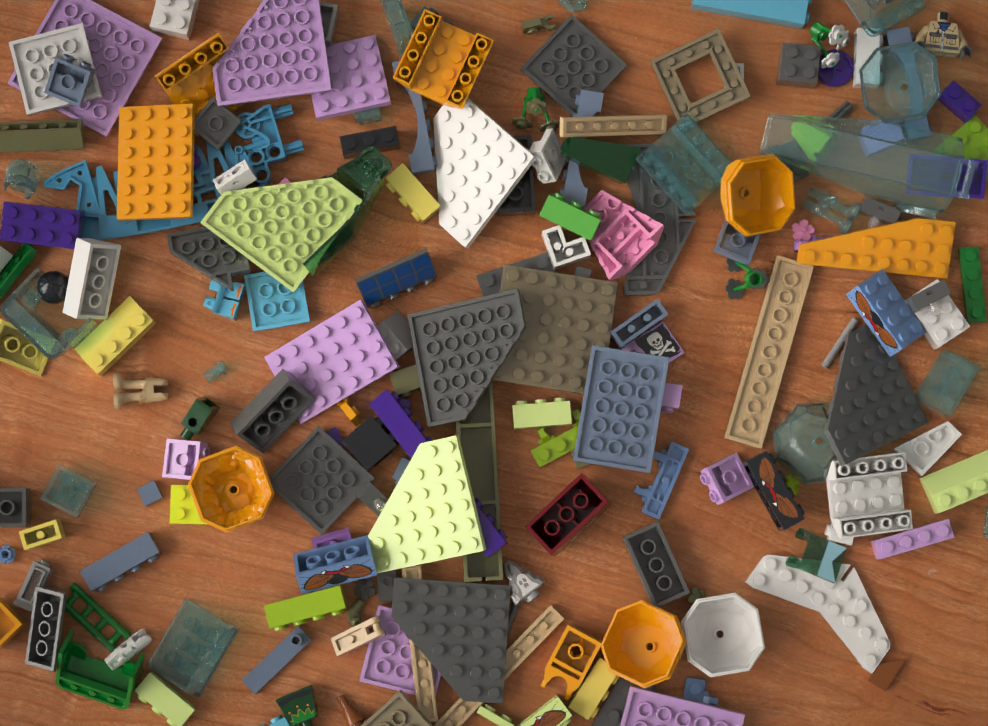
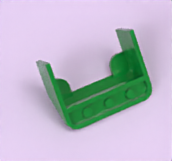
(94, 677)

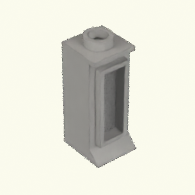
(37, 576)

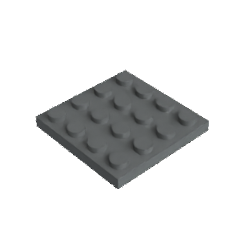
(572, 62)
(320, 480)

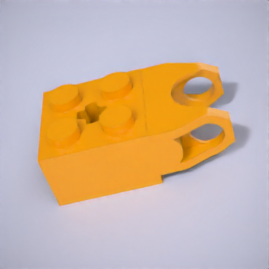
(566, 664)

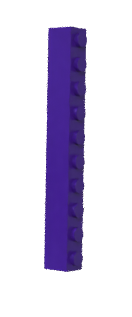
(410, 436)

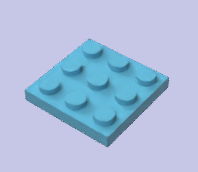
(273, 303)

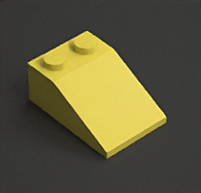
(19, 351)

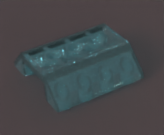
(685, 164)

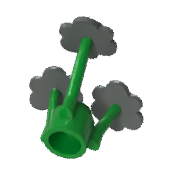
(753, 279)

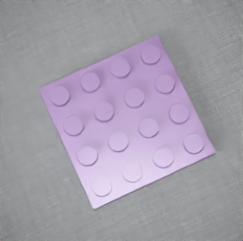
(355, 79)
(389, 658)

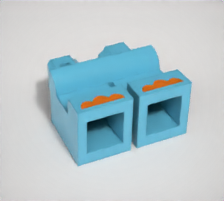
(223, 306)

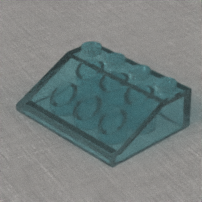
(192, 648)

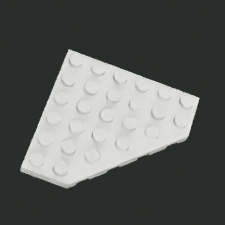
(475, 168)

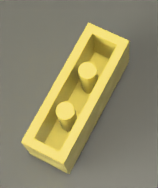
(412, 193)
(593, 690)

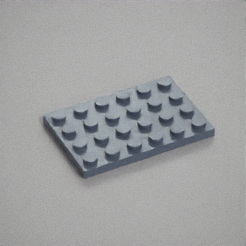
(621, 408)

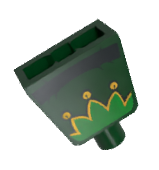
(203, 411)
(299, 706)

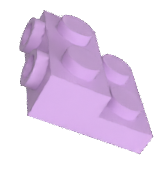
(182, 458)
(726, 479)

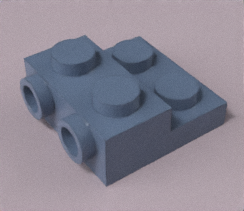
(69, 79)
(735, 245)

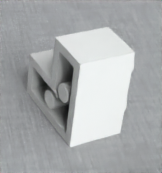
(564, 253)

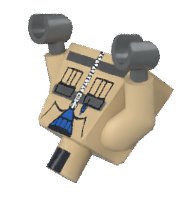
(943, 38)

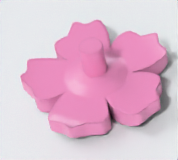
(802, 230)

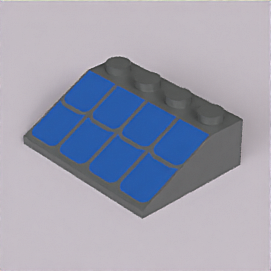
(396, 279)

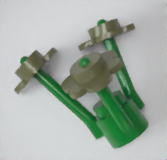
(535, 104)

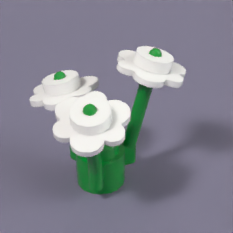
(836, 35)

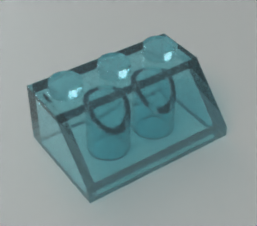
(946, 383)

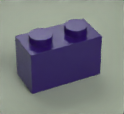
(959, 101)

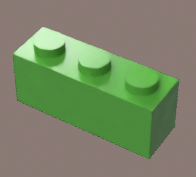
(571, 215)

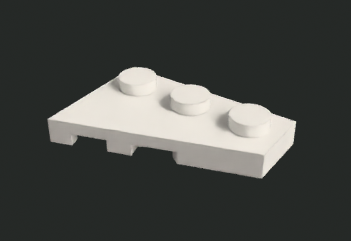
(929, 447)

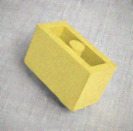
(42, 535)

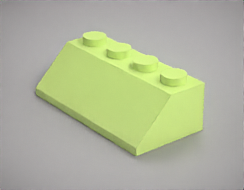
(957, 483)

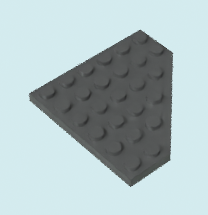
(462, 350)
(869, 399)
(458, 631)

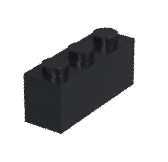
(382, 139)

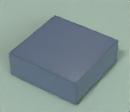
(150, 493)

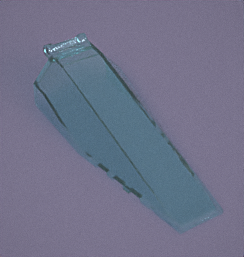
(874, 157)

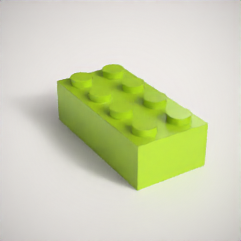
(306, 606)

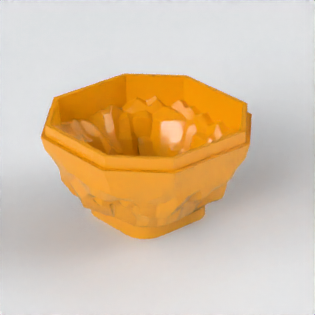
(212, 485)

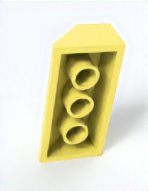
(115, 336)

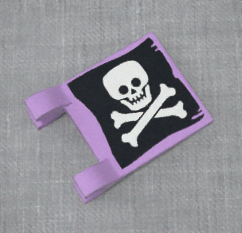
(656, 342)

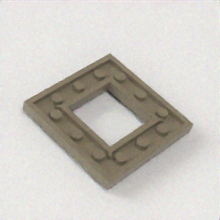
(709, 44)

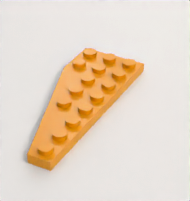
(902, 247)

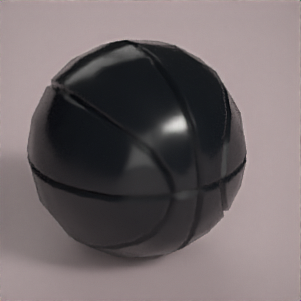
(52, 287)

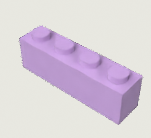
(912, 539)

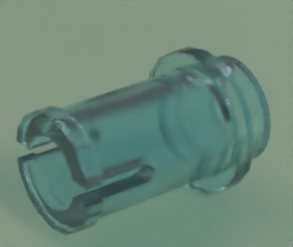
(216, 371)

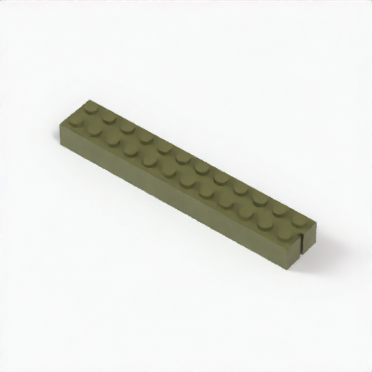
(480, 456)

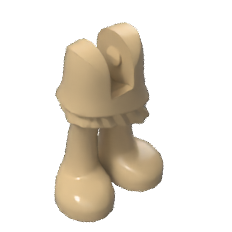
(147, 394)

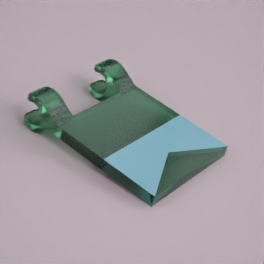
(820, 556)

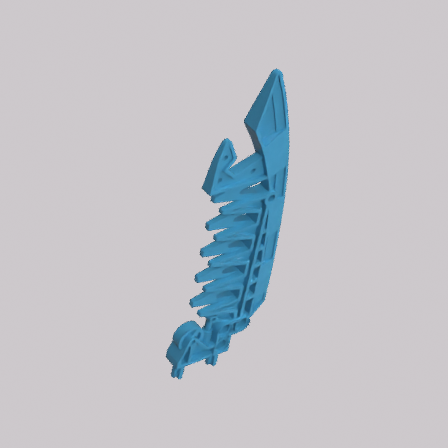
(256, 126)

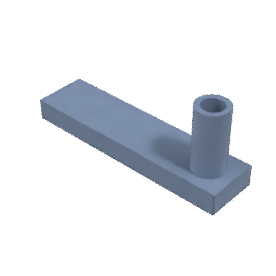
(276, 660)

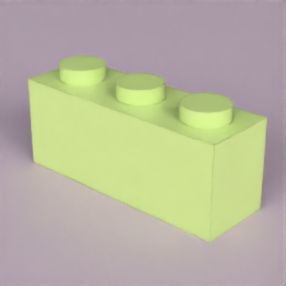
(541, 414)
(165, 700)

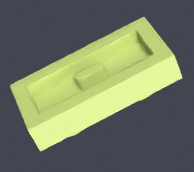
(488, 712)

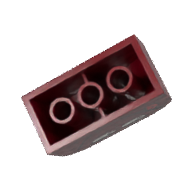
(568, 515)

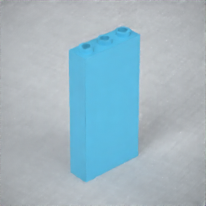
(780, 12)

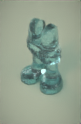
(827, 201)

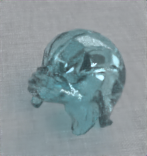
(22, 177)

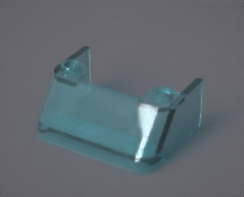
(882, 15)
(20, 313)

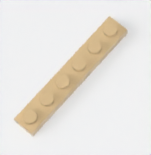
(613, 125)

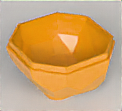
(767, 194)
(628, 641)

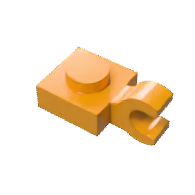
(352, 413)

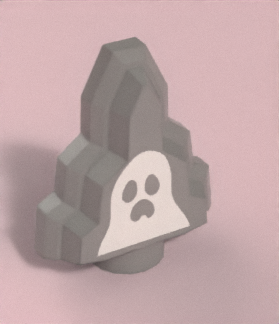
(522, 582)

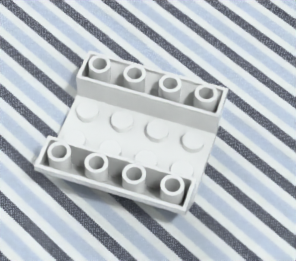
(868, 496)

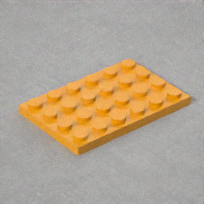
(155, 162)

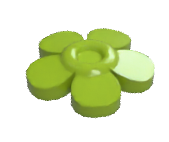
(793, 484)

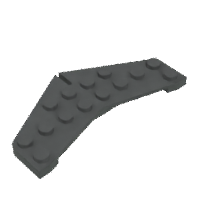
(652, 201)

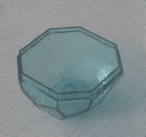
(888, 71)
(796, 443)

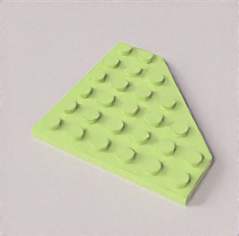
(282, 223)
(429, 511)

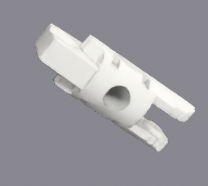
(128, 649)

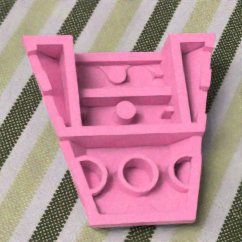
(623, 235)

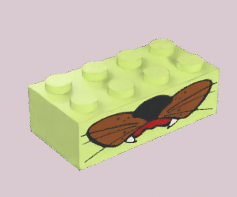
(550, 714)

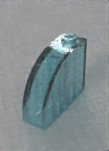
(397, 23)

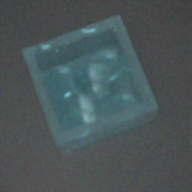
(68, 491)

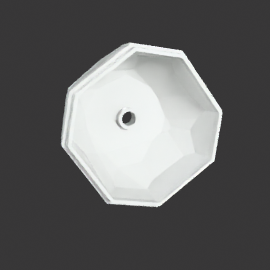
(741, 637)

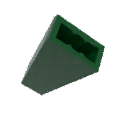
(604, 158)

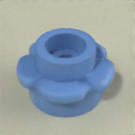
(11, 554)

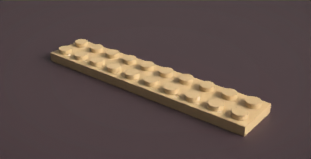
(768, 352)

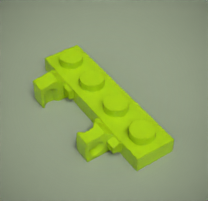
(555, 447)

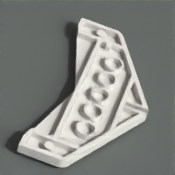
(840, 603)

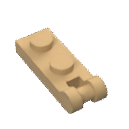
(357, 636)

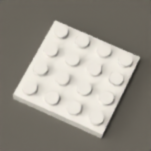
(34, 60)

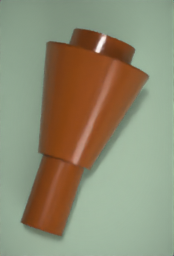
(351, 716)

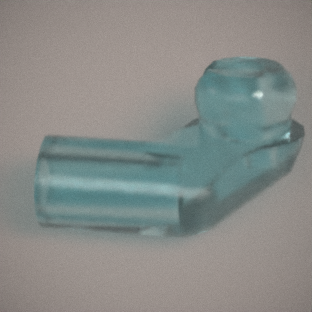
(573, 6)

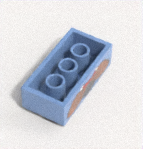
(886, 313)
(334, 564)

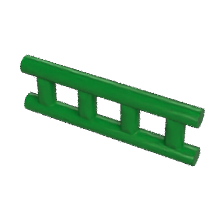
(106, 618)

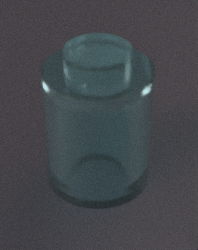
(367, 116)

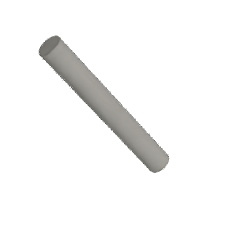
(839, 343)

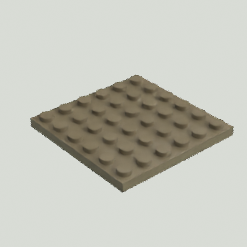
(562, 324)

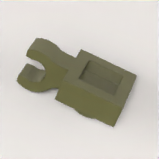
(534, 25)

